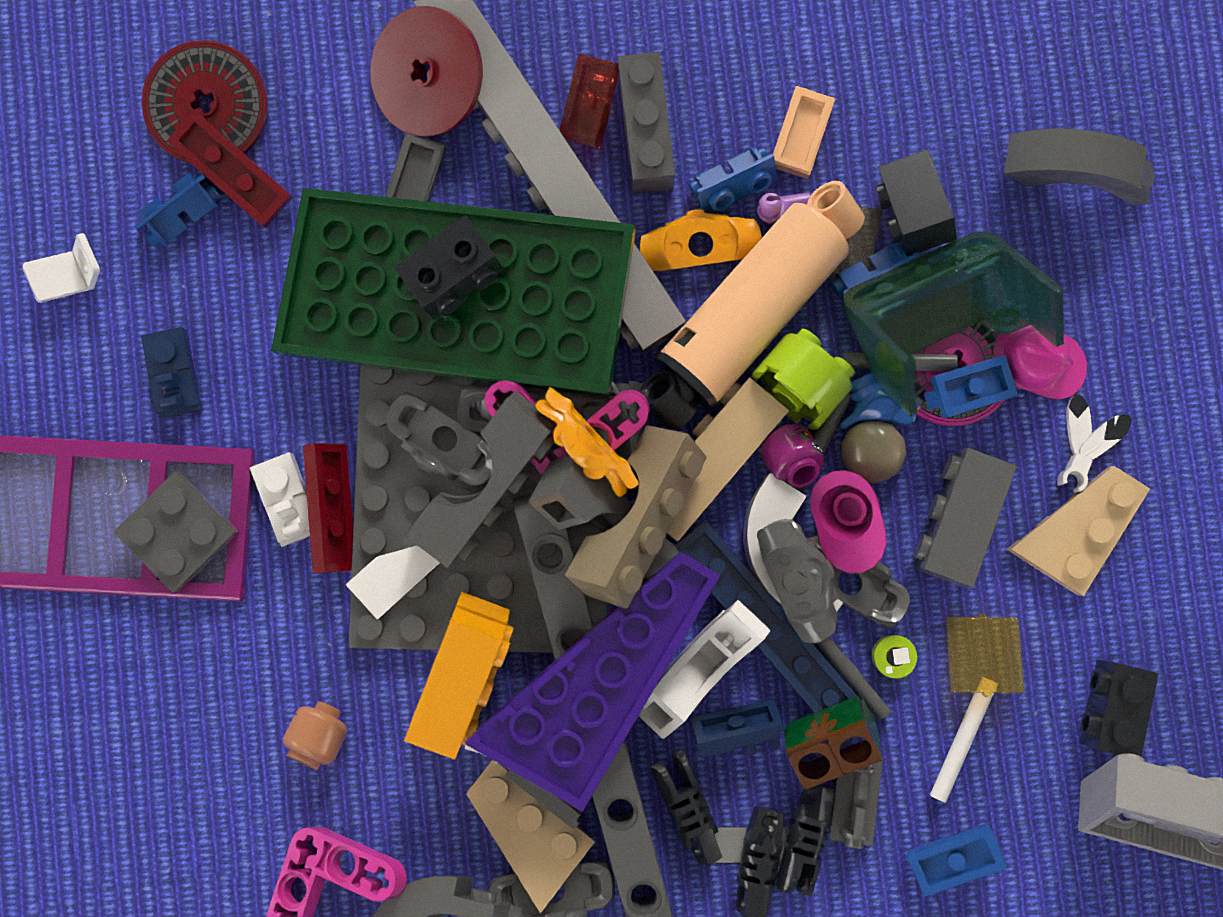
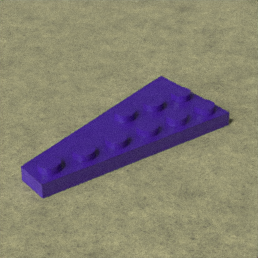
(584, 704)

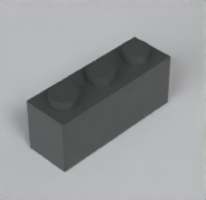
(646, 122)
(964, 517)

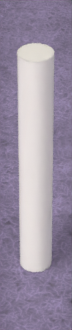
(960, 747)

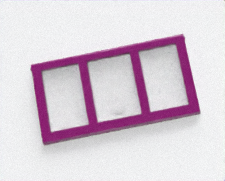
(72, 494)

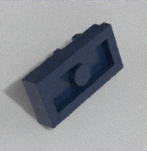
(171, 372)
(737, 728)

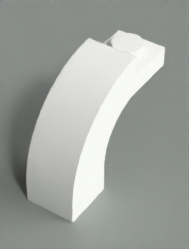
(770, 503)
(701, 667)

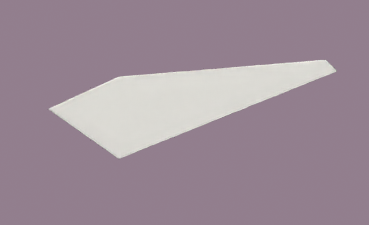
(390, 578)

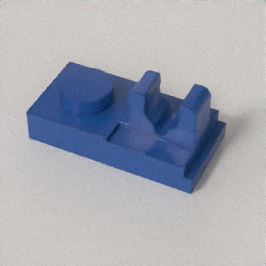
(971, 387)
(956, 859)

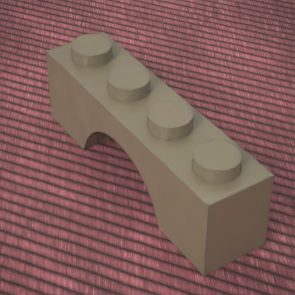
(616, 561)

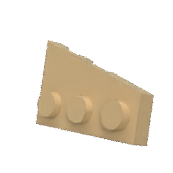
(1083, 531)
(529, 835)

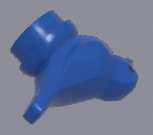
(874, 405)

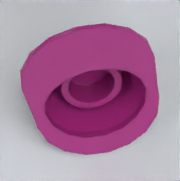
(1040, 365)
(848, 521)

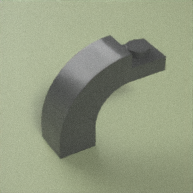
(1082, 159)
(443, 896)

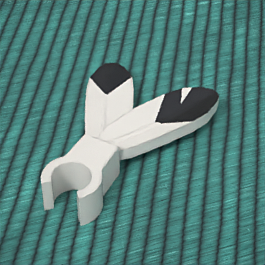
(1086, 444)

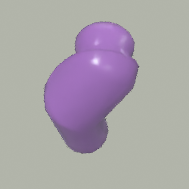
(773, 206)

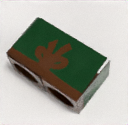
(836, 726)

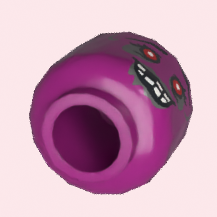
(792, 455)

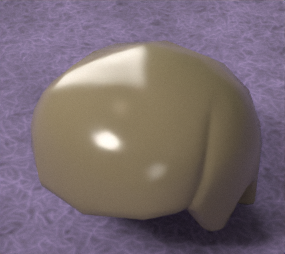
(873, 451)

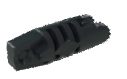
(688, 809)
(806, 840)
(759, 862)

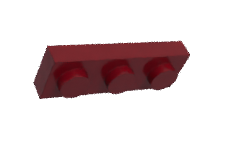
(229, 168)
(329, 507)

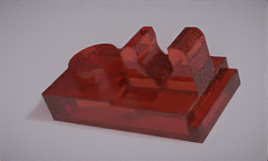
(589, 100)

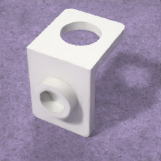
(63, 273)

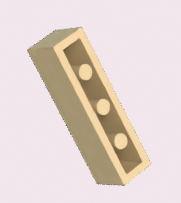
(727, 443)

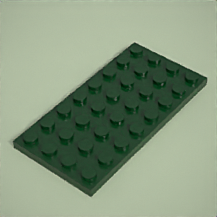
(539, 325)

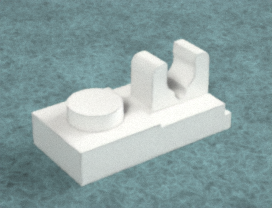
(283, 497)

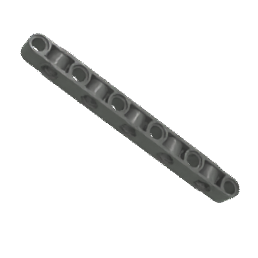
(627, 834)

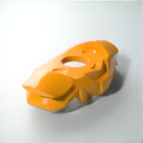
(669, 249)
(585, 444)

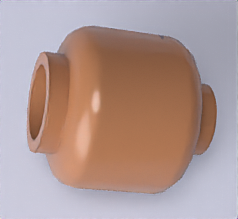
(315, 735)

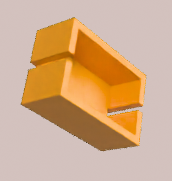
(461, 676)

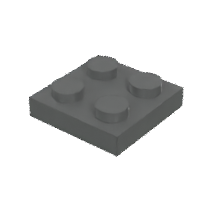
(176, 532)

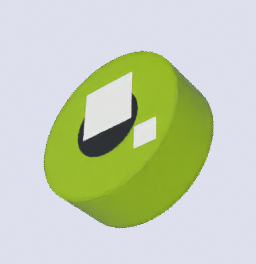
(894, 656)

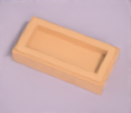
(802, 132)

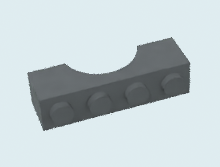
(513, 438)
(571, 498)

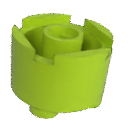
(805, 378)

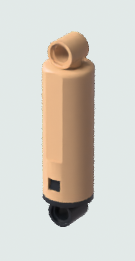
(752, 305)

